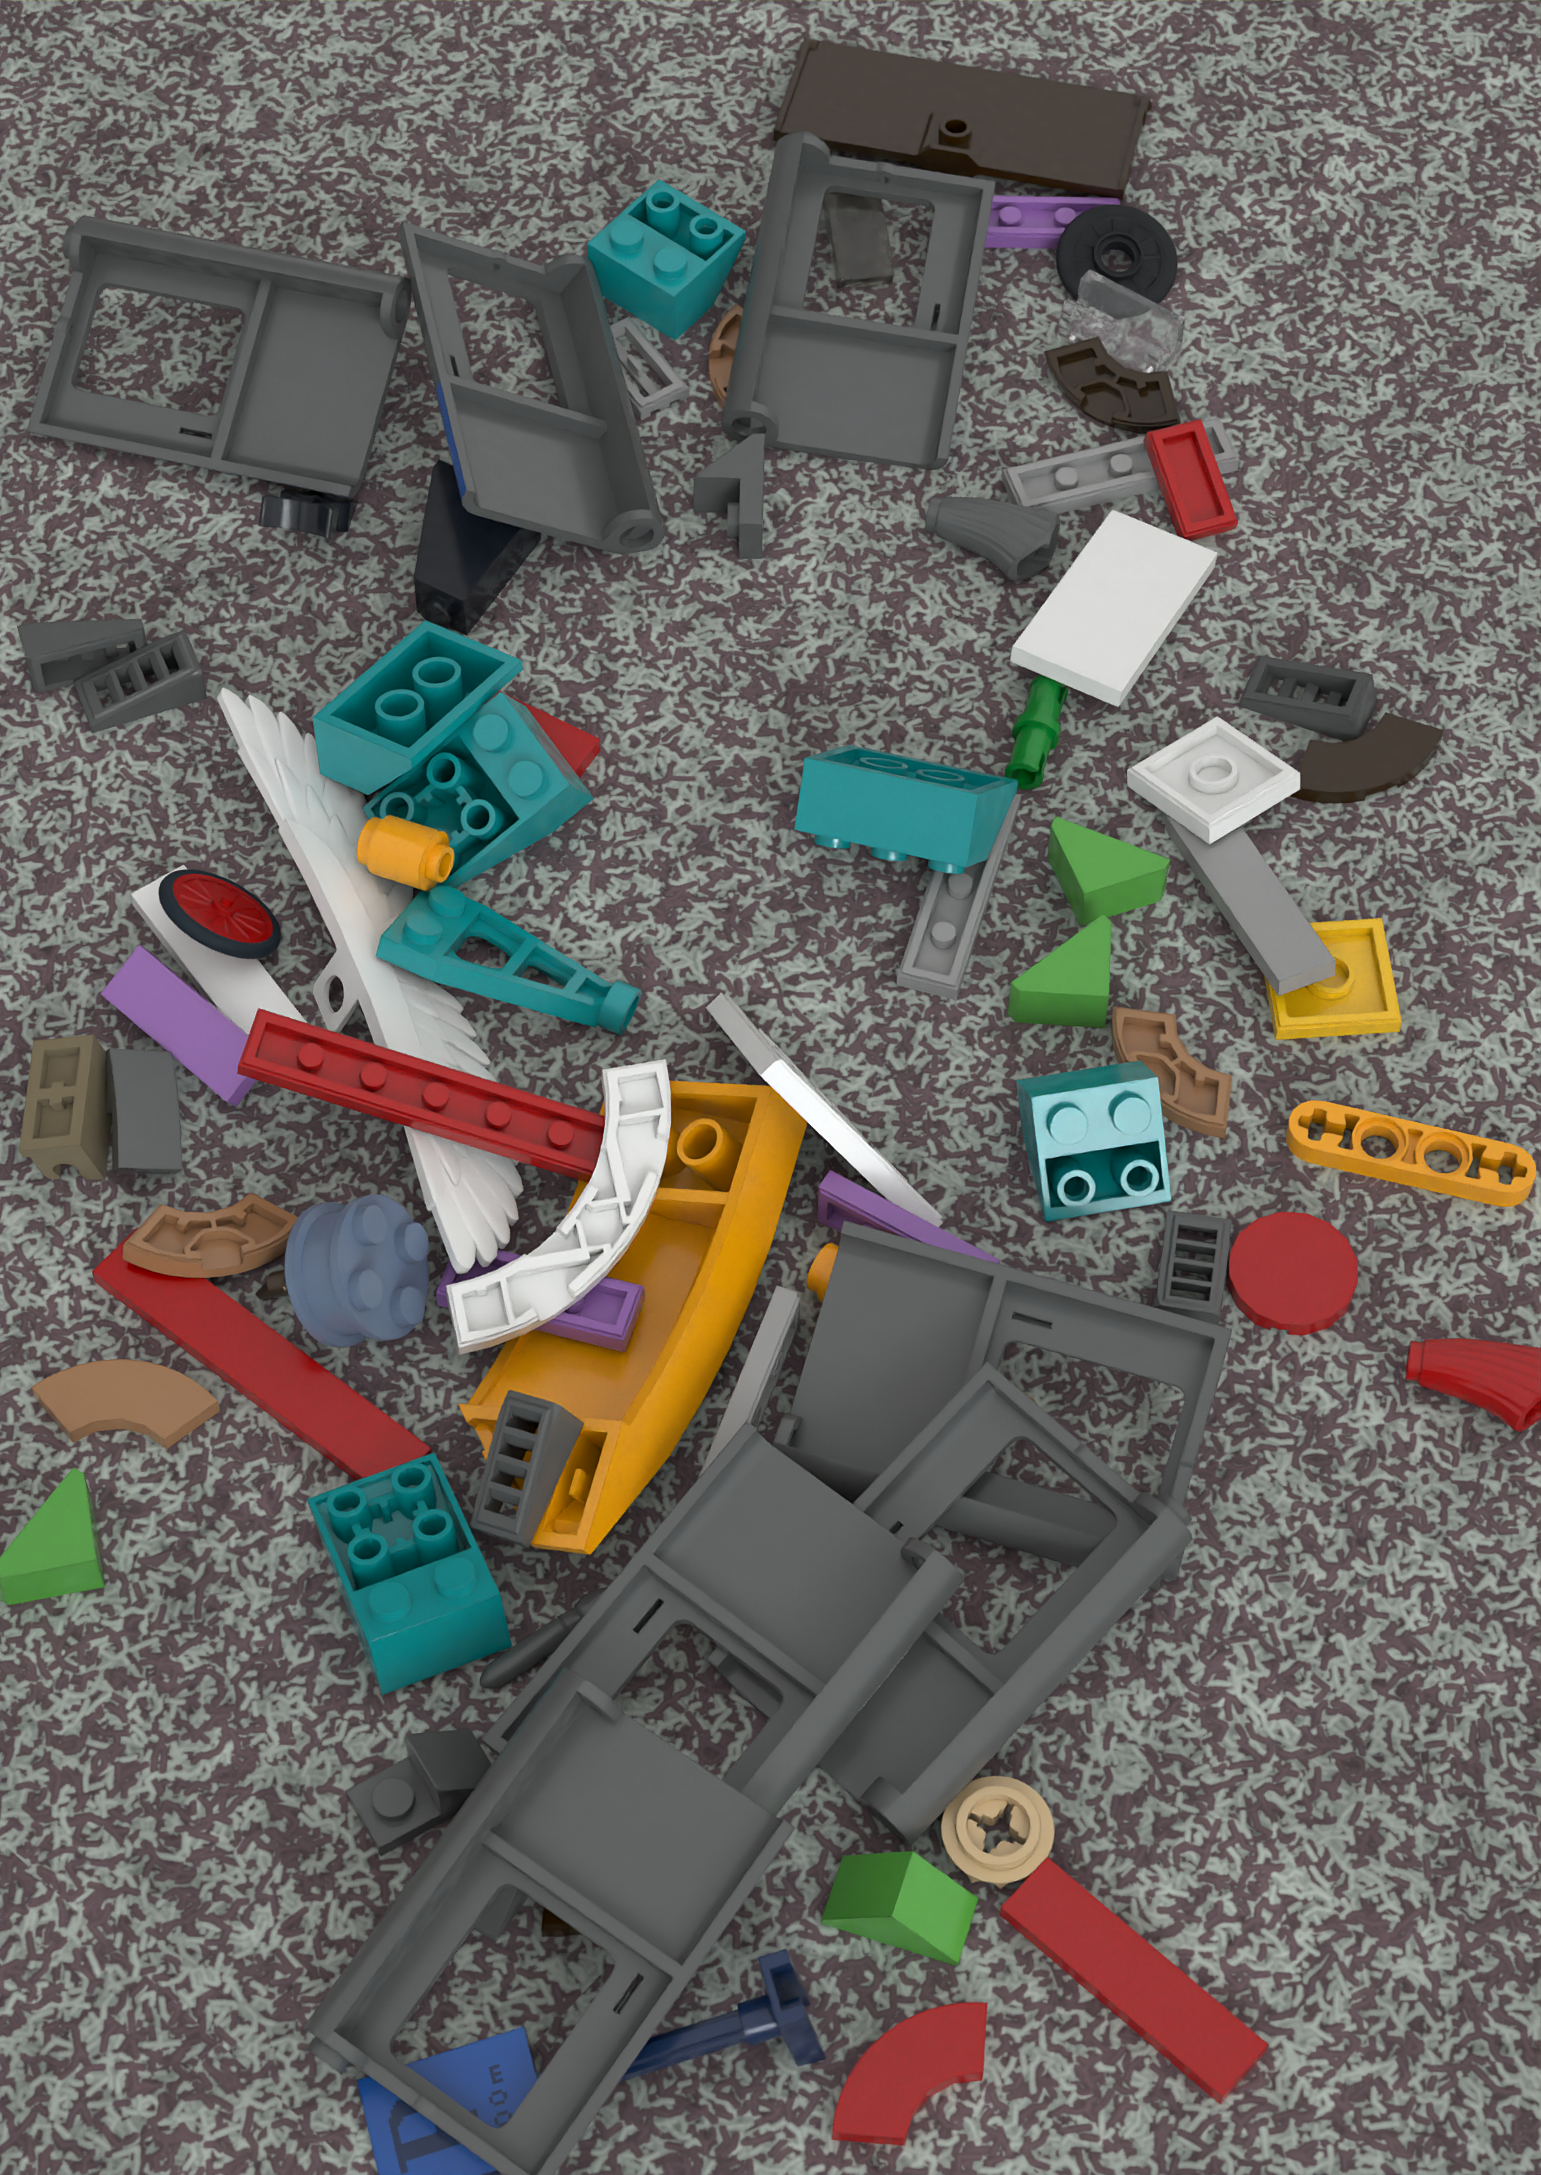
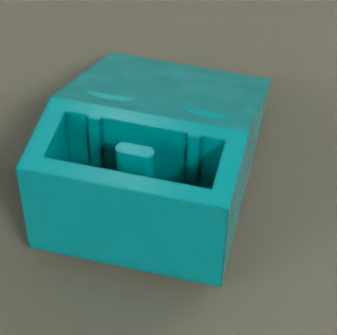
(488, 788)
(410, 1573)

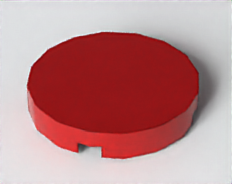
(1292, 1273)

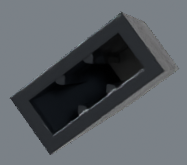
(463, 556)

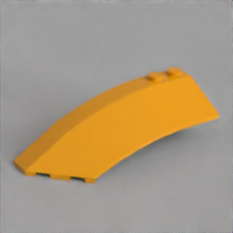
(699, 1269)

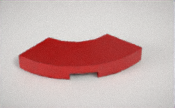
(907, 2068)

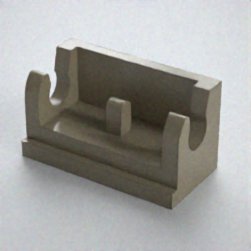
(67, 1107)

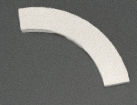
(594, 1231)

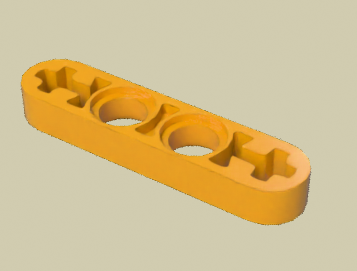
(1411, 1143)

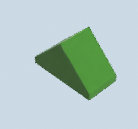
(1103, 872)
(1068, 983)
(55, 1549)
(901, 1904)

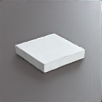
(1213, 780)

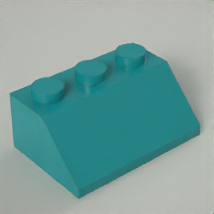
(407, 705)
(902, 807)

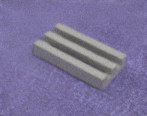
(655, 398)

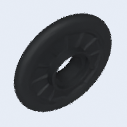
(1118, 229)

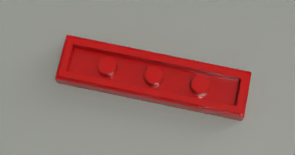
(1134, 1980)

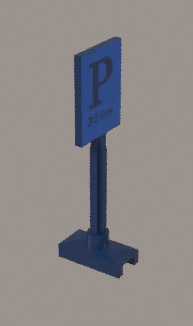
(499, 2071)

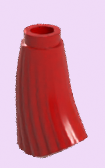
(1482, 1372)

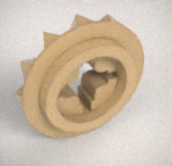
(986, 1802)

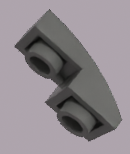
(143, 1111)

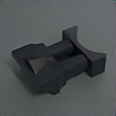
(307, 512)

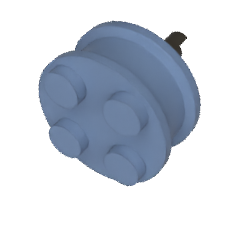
(354, 1271)

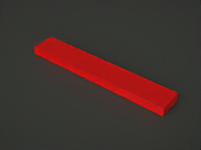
(422, 1095)
(263, 1367)

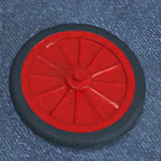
(219, 914)

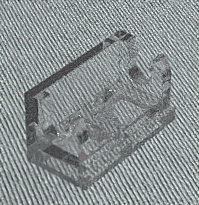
(1129, 325)

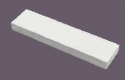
(226, 981)

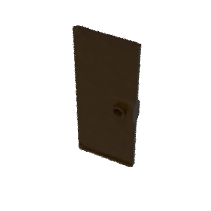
(964, 118)

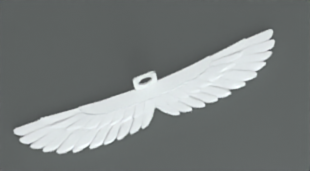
(321, 825)

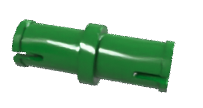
(1036, 732)

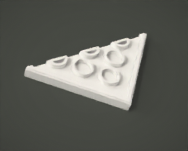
(817, 1109)

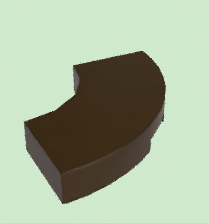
(1111, 392)
(1366, 765)

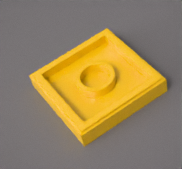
(1354, 1000)

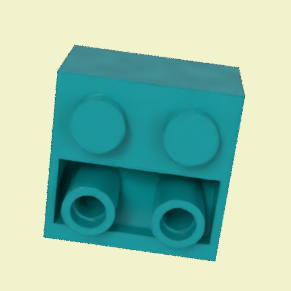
(665, 258)
(1095, 1139)

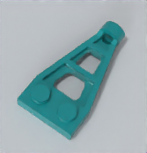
(443, 919)

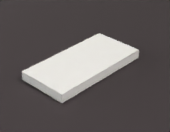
(1114, 608)

